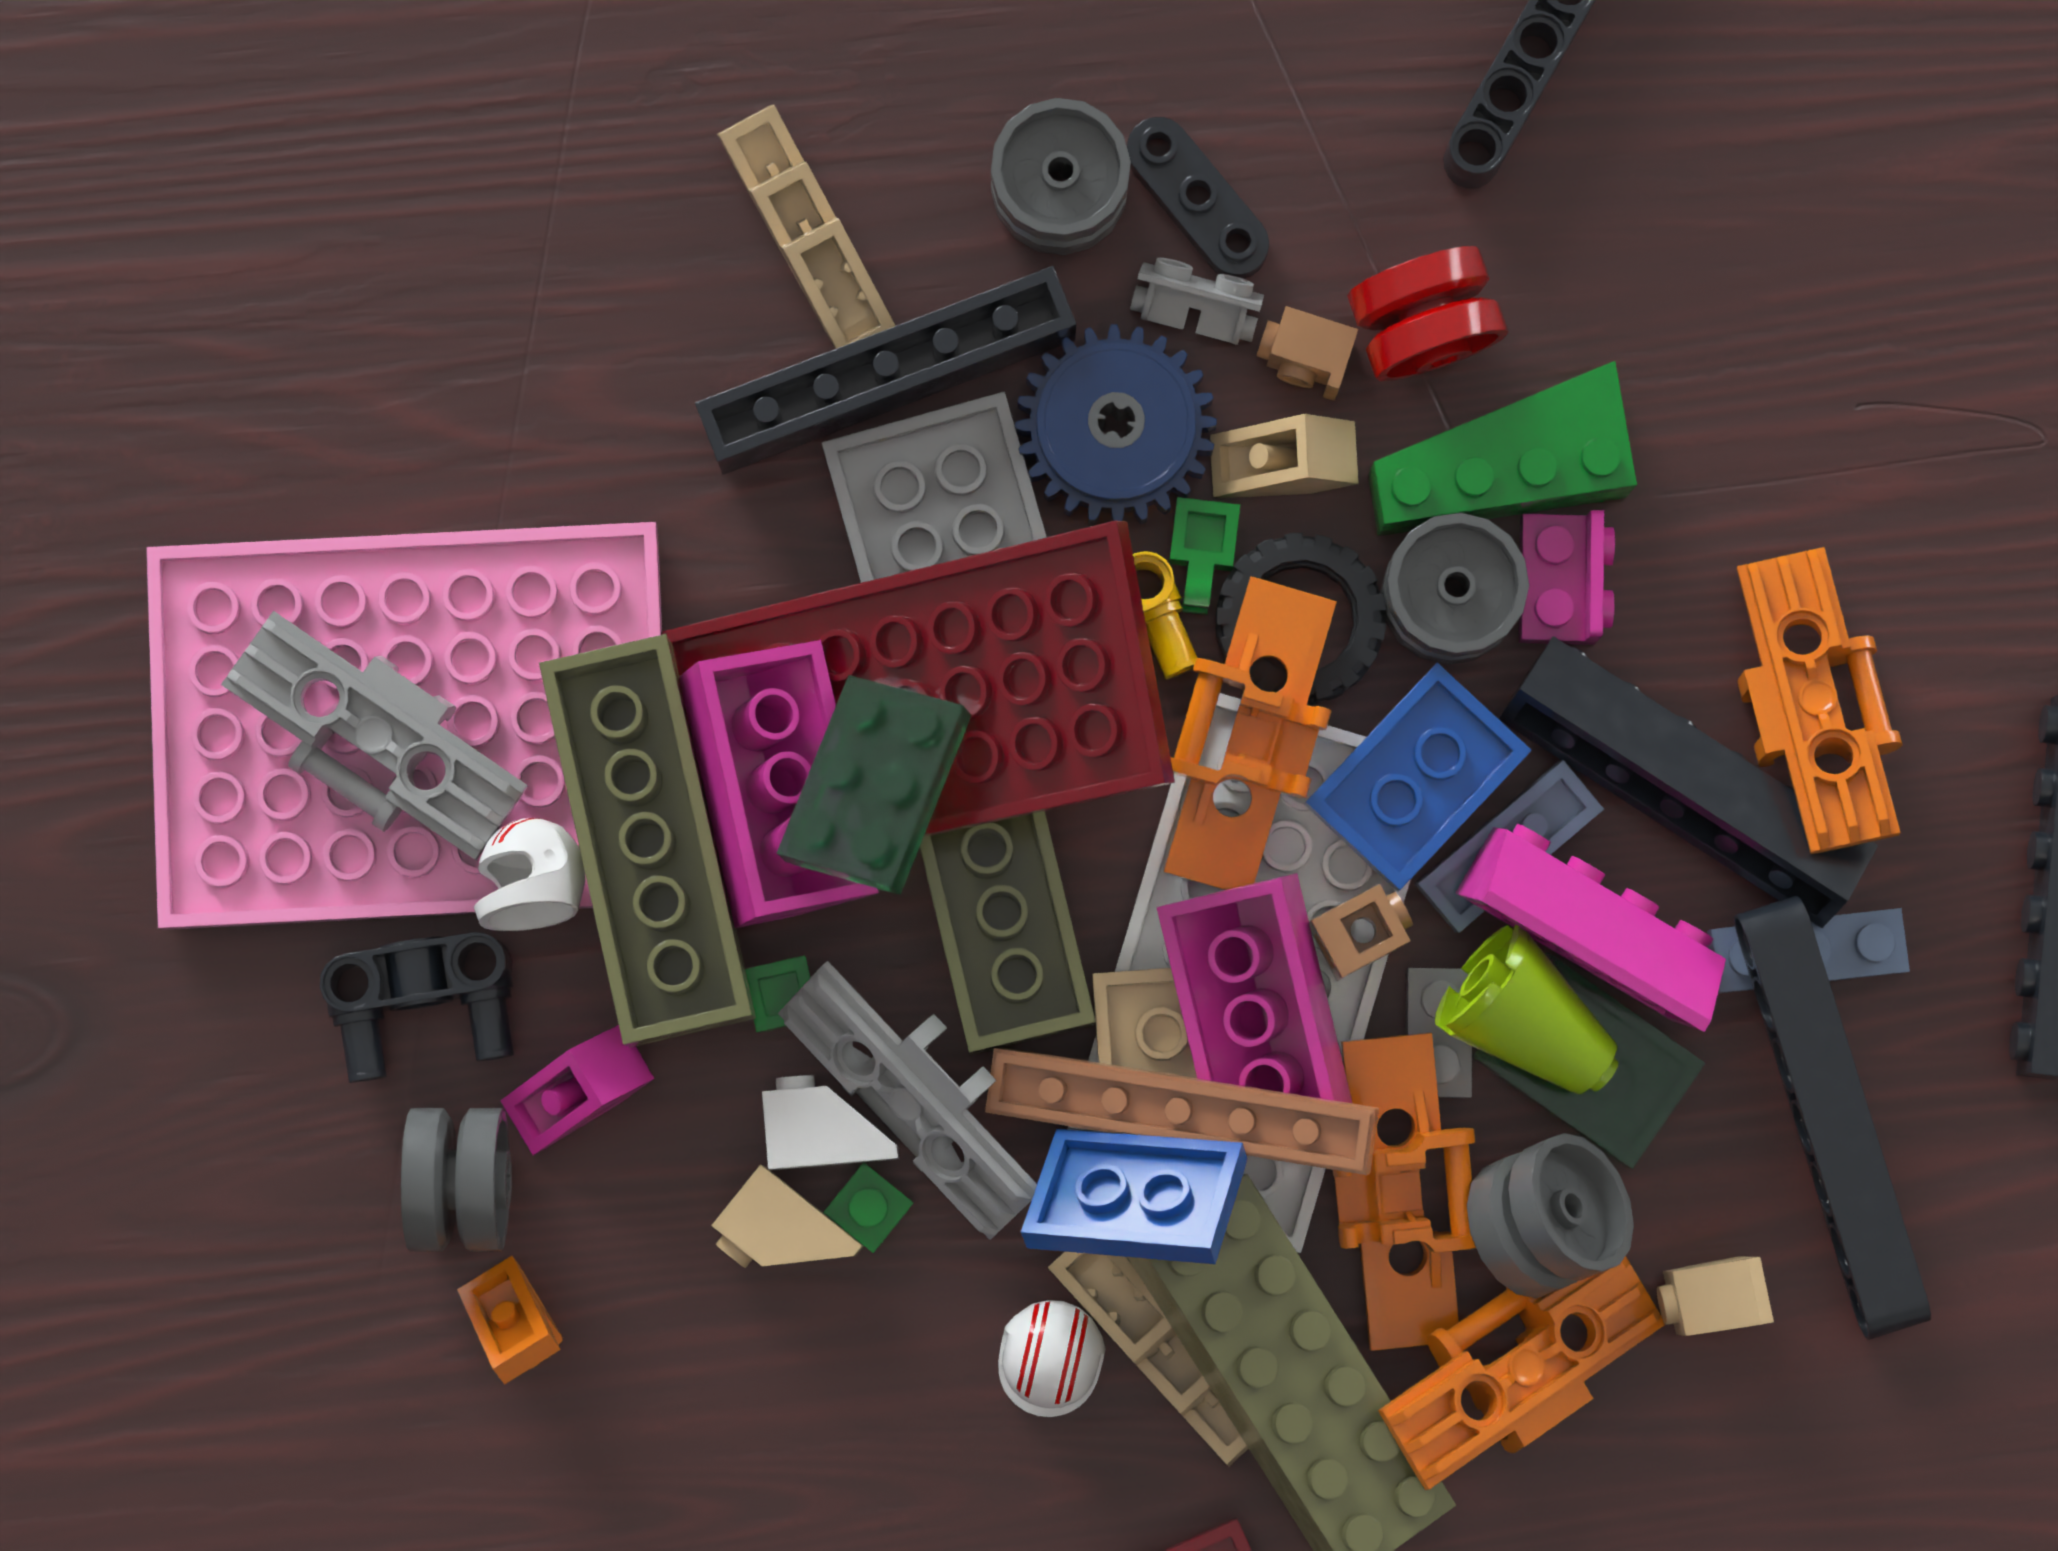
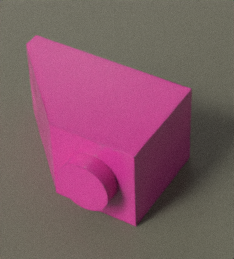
(576, 1089)

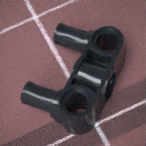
(414, 977)

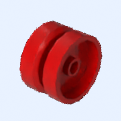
(1427, 313)

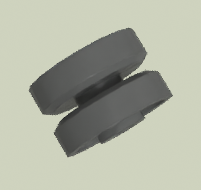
(1081, 147)
(1492, 588)
(456, 1179)
(1550, 1216)

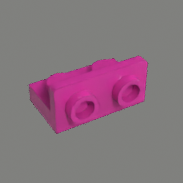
(1566, 577)

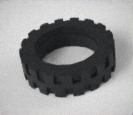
(1342, 567)

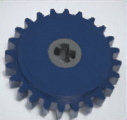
(1128, 383)

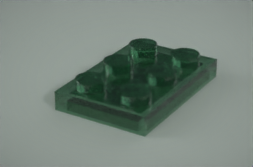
(874, 784)
(1638, 1097)

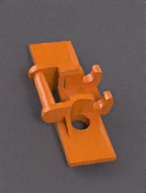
(1801, 708)
(1268, 739)
(1388, 1202)
(1526, 1387)

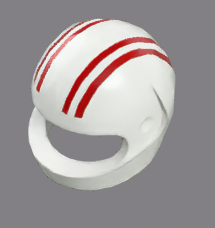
(536, 876)
(1050, 1358)

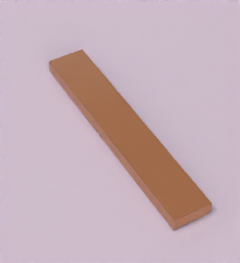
(1176, 1106)

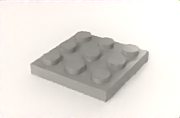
(933, 488)

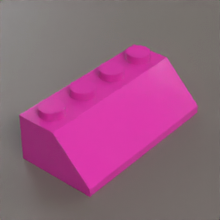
(755, 740)
(1596, 927)
(1254, 990)

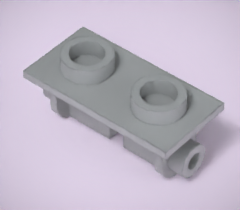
(1221, 301)

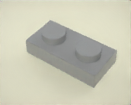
(1451, 1055)

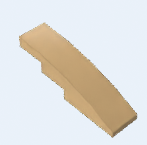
(805, 228)
(1132, 1318)

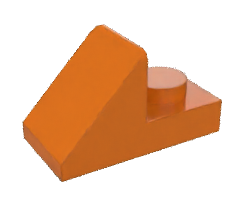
(510, 1320)

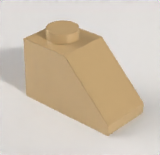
(1285, 457)
(778, 1226)
(1715, 1296)

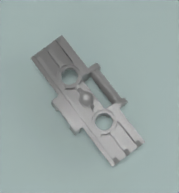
(385, 720)
(912, 1097)

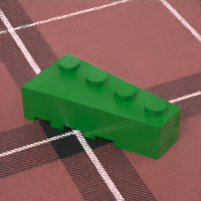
(1521, 459)

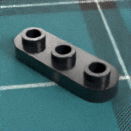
(1205, 224)

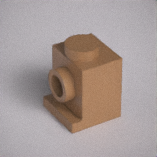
(1308, 350)
(1334, 935)

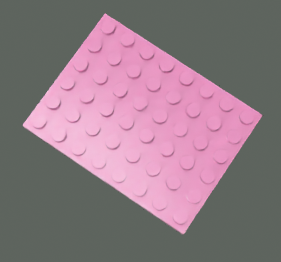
(460, 620)

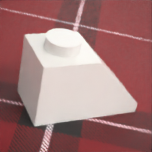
(818, 1128)

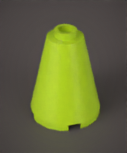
(1528, 1015)

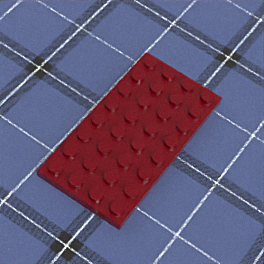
(1026, 637)

